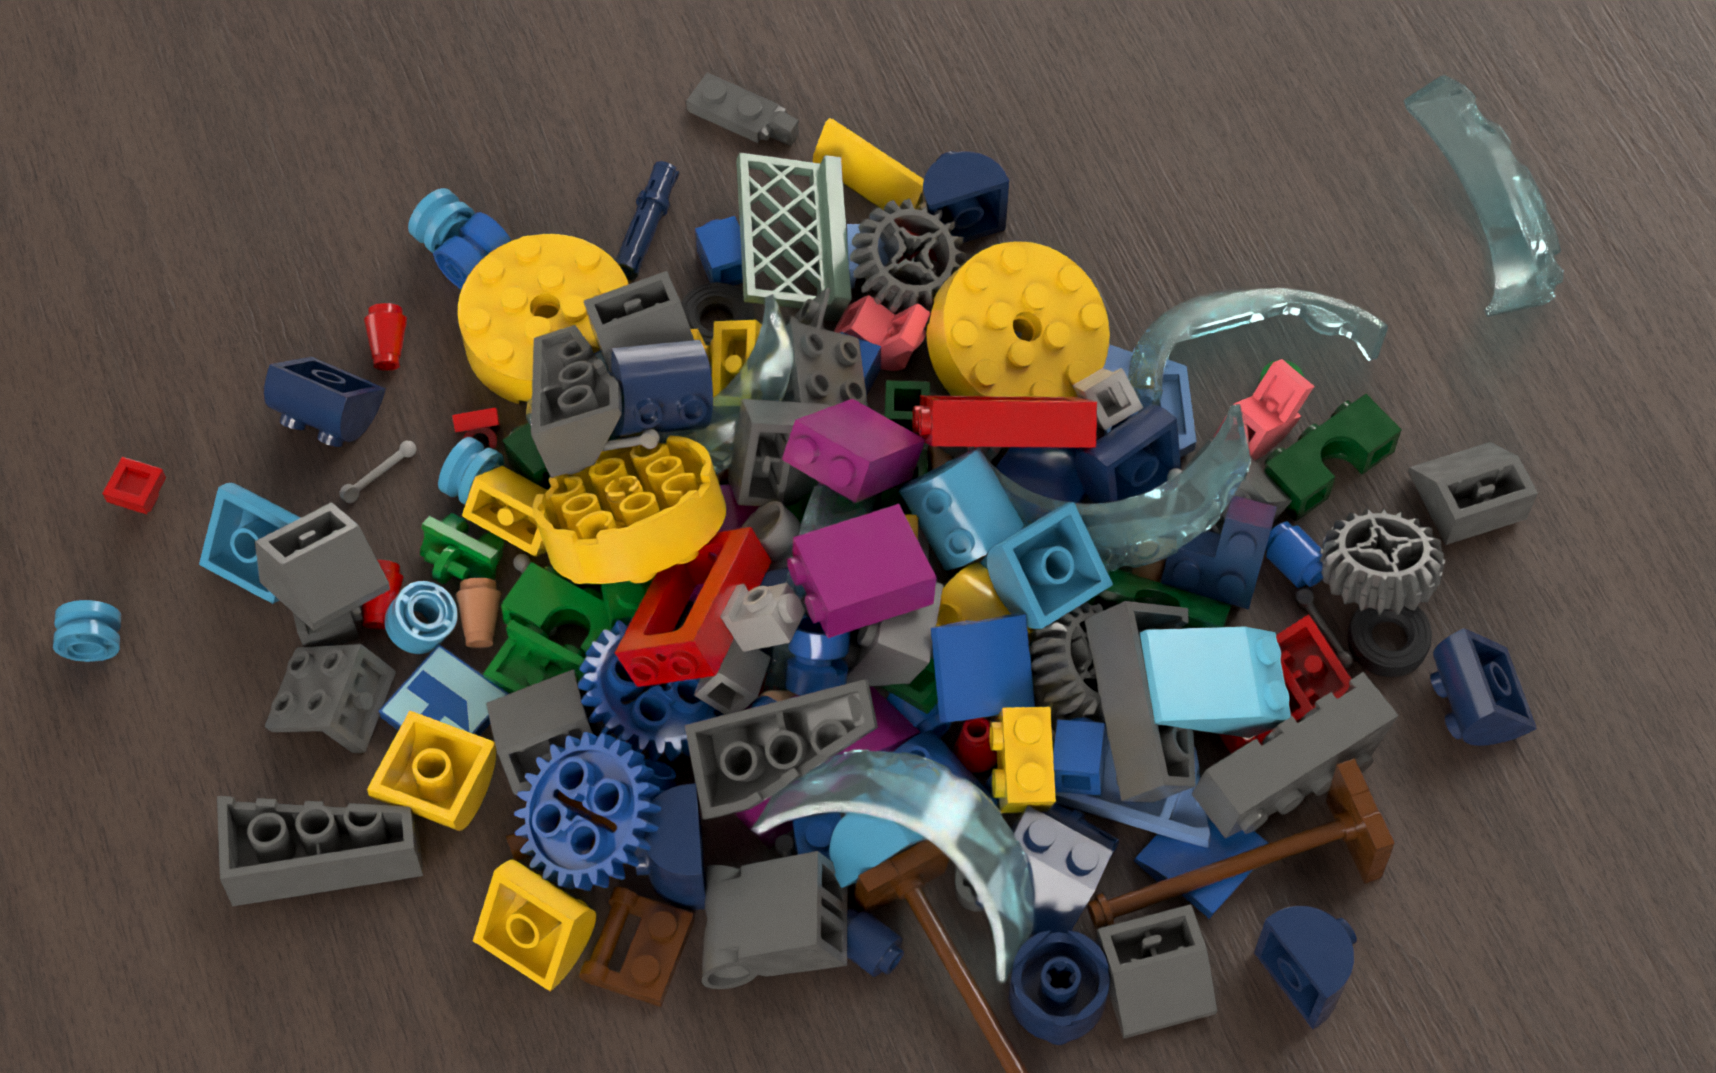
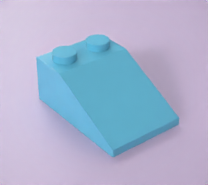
(1216, 679)

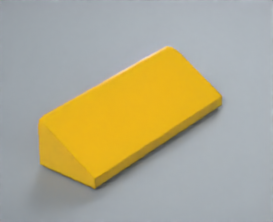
(868, 168)

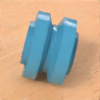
(438, 218)
(464, 464)
(87, 630)
(407, 630)

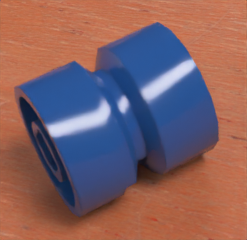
(463, 252)
(816, 659)

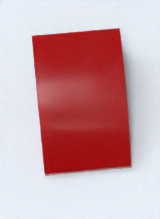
(1308, 672)

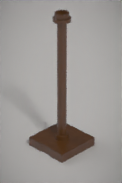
(1354, 821)
(904, 879)

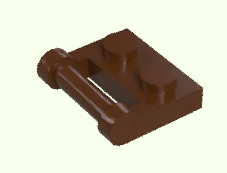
(652, 953)

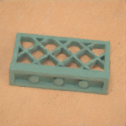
(827, 225)

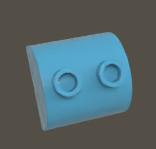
(961, 509)
(234, 526)
(1047, 568)
(865, 842)

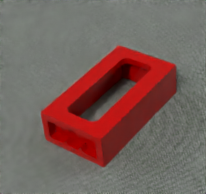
(1006, 421)
(696, 650)

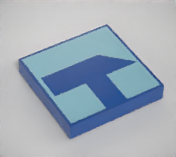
(446, 692)

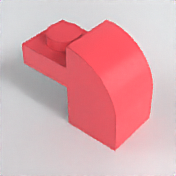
(894, 333)
(1273, 407)

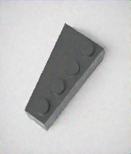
(1147, 757)
(1295, 759)
(312, 848)

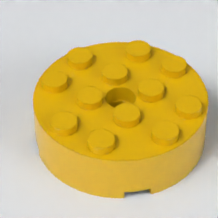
(1026, 291)
(526, 293)
(631, 513)

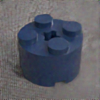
(1058, 959)

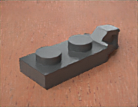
(741, 111)

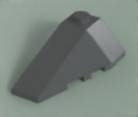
(571, 402)
(764, 748)

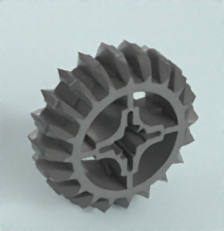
(891, 228)
(1382, 561)
(1066, 665)

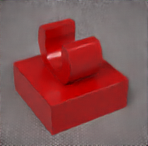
(478, 422)
(134, 485)

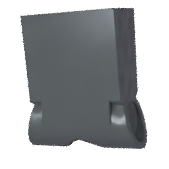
(772, 919)

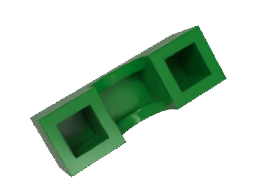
(551, 601)

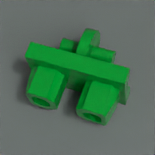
(456, 553)

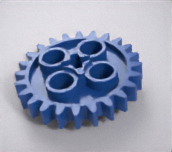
(626, 721)
(565, 851)

